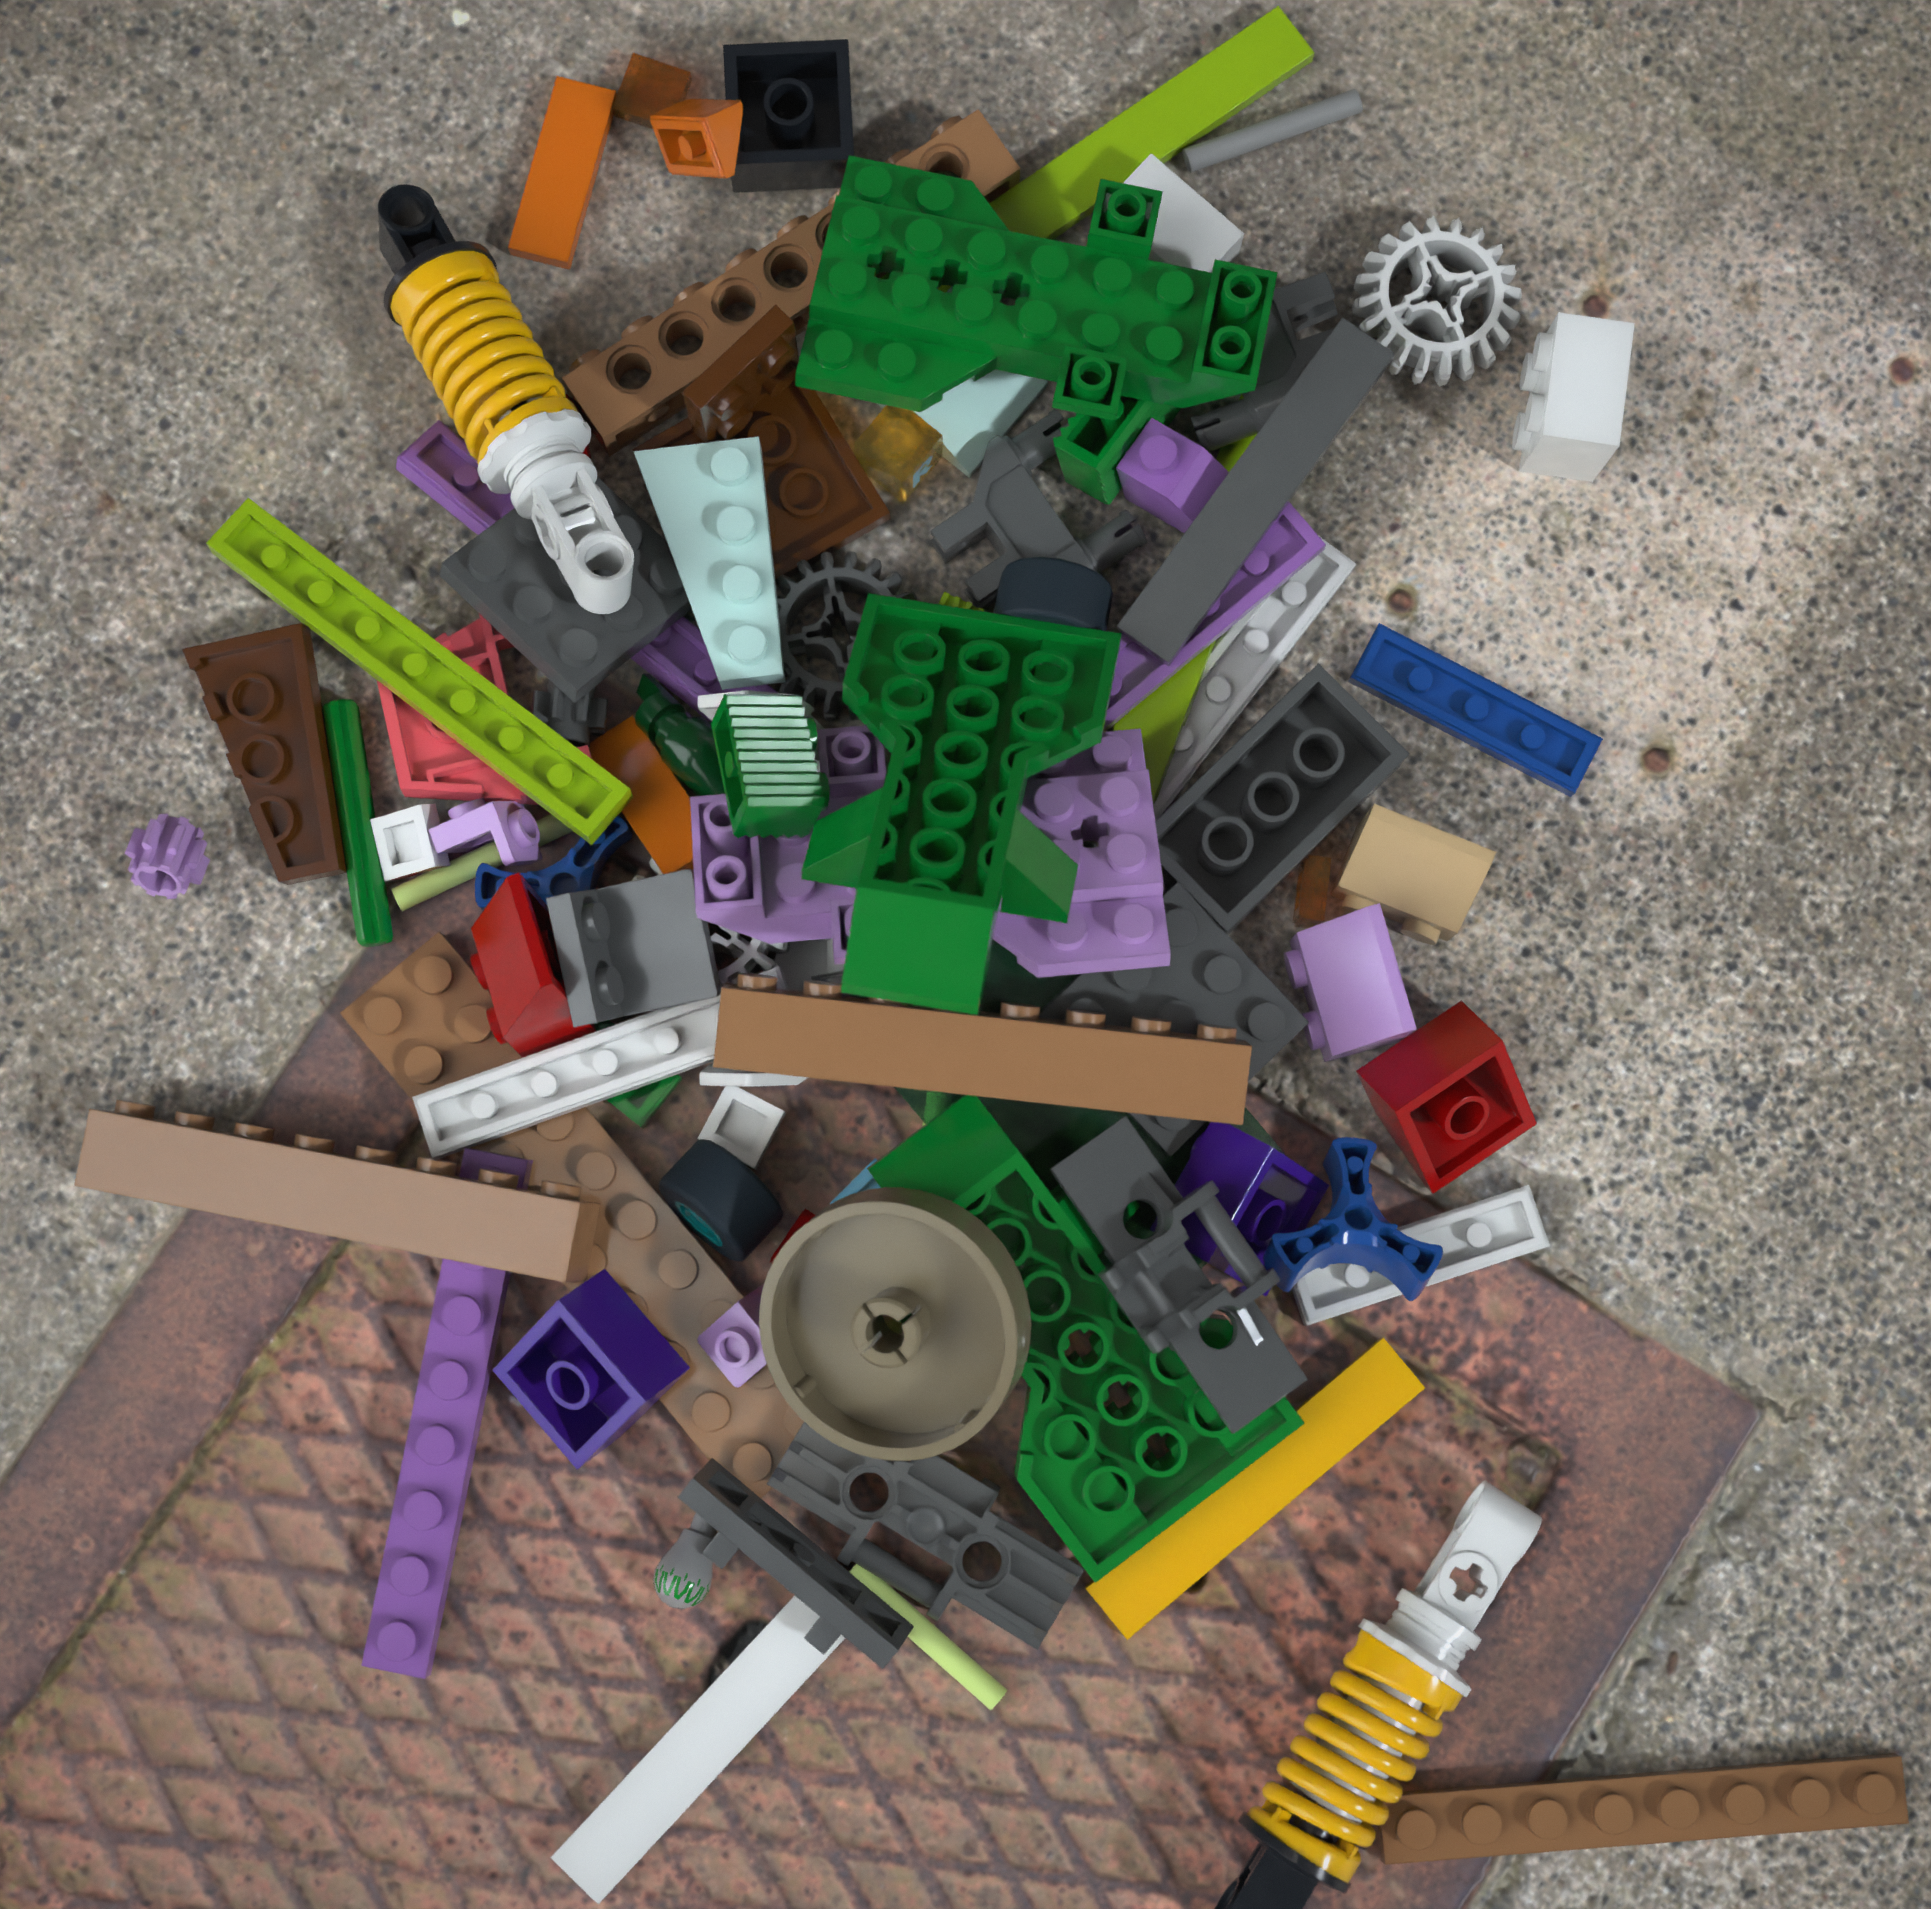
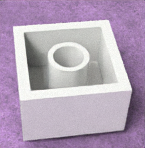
(1574, 397)

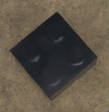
(793, 113)

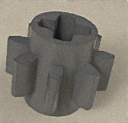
(571, 719)

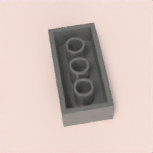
(1274, 798)

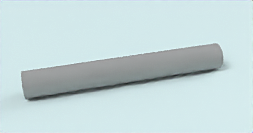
(1272, 130)

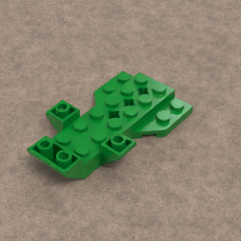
(1081, 317)
(968, 716)
(1073, 1451)

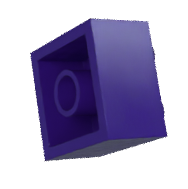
(590, 1368)

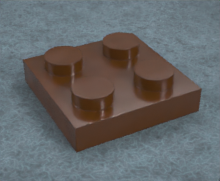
(752, 367)

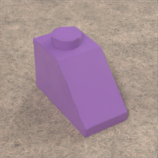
(1169, 475)

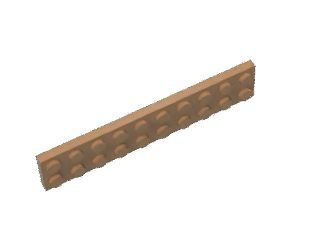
(432, 1030)

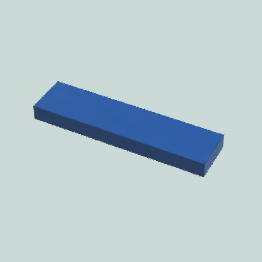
(1475, 710)

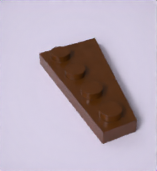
(272, 721)

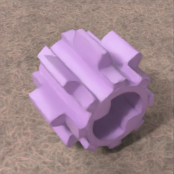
(167, 856)

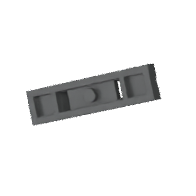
(795, 1562)

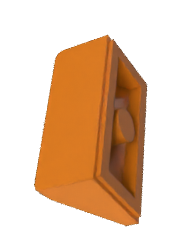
(700, 136)

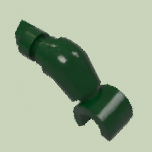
(684, 740)

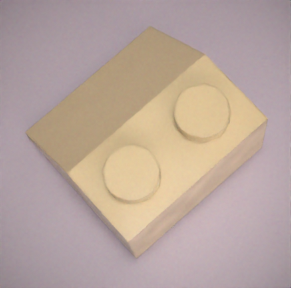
(1413, 872)

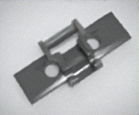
(1163, 1284)
(942, 1514)

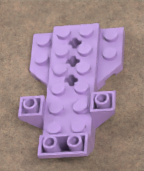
(1092, 796)

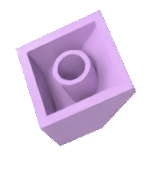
(1350, 984)

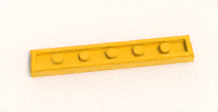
(1335, 1423)

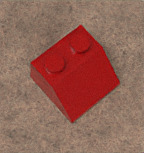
(522, 971)
(1448, 1095)

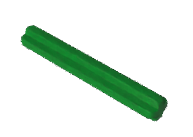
(355, 810)

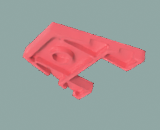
(430, 760)

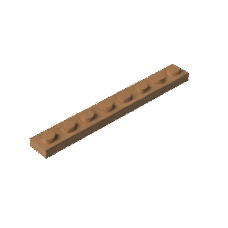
(1644, 1808)

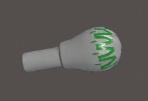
(684, 1571)

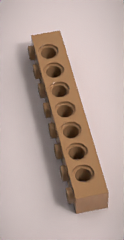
(624, 415)

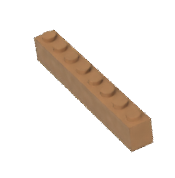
(984, 1054)
(339, 1194)

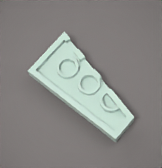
(720, 540)

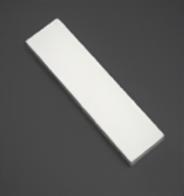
(1470, 1241)

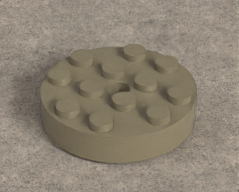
(854, 1375)

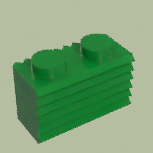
(1095, 445)
(769, 765)

